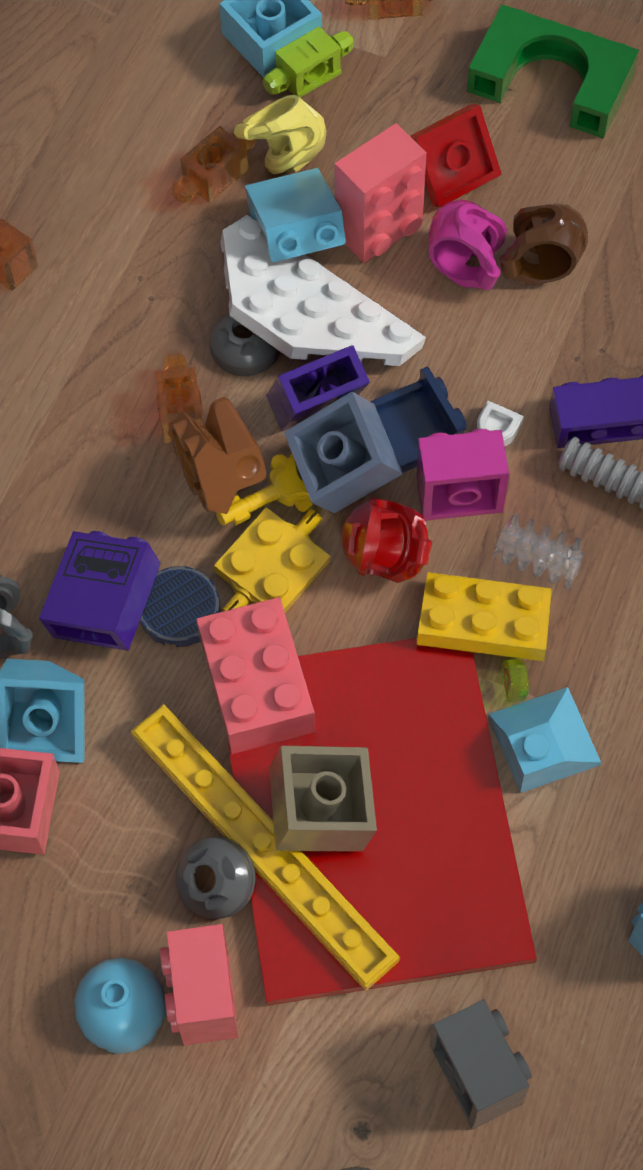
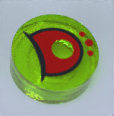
(515, 680)

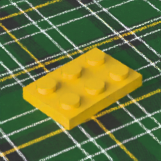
(485, 616)

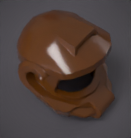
(554, 234)

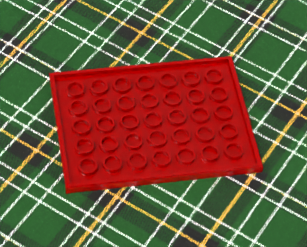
(443, 857)

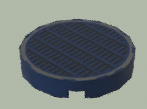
(175, 603)

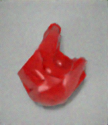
(374, 540)

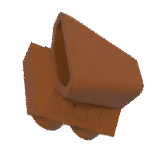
(217, 455)

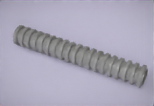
(602, 470)

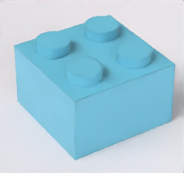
(265, 26)

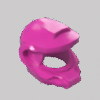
(464, 231)

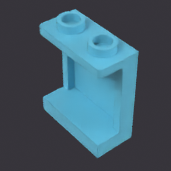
(296, 214)

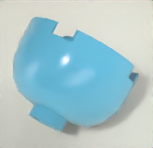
(119, 1005)

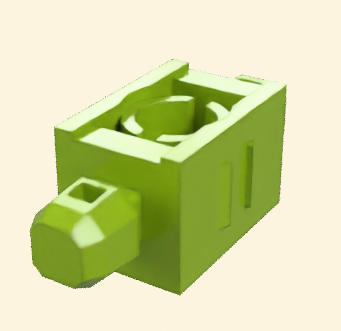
(308, 62)

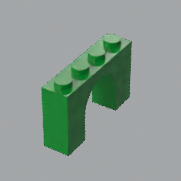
(523, 38)

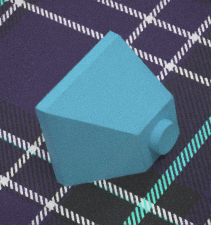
(42, 709)
(544, 739)

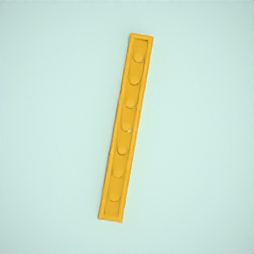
(286, 872)

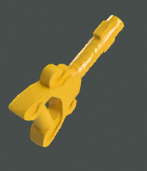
(283, 486)

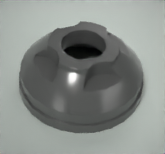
(239, 355)
(233, 877)

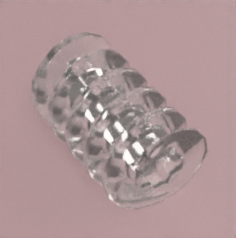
(540, 551)

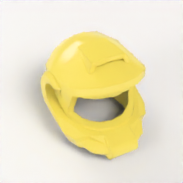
(292, 132)

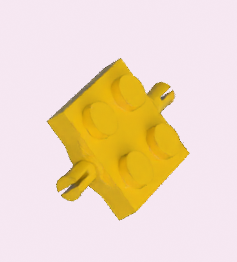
(272, 561)

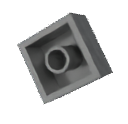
(480, 1063)

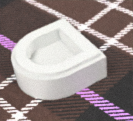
(500, 418)

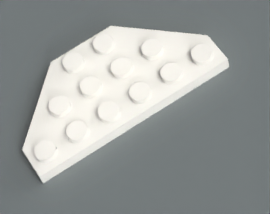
(306, 306)

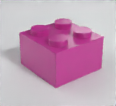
(462, 474)

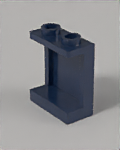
(416, 414)

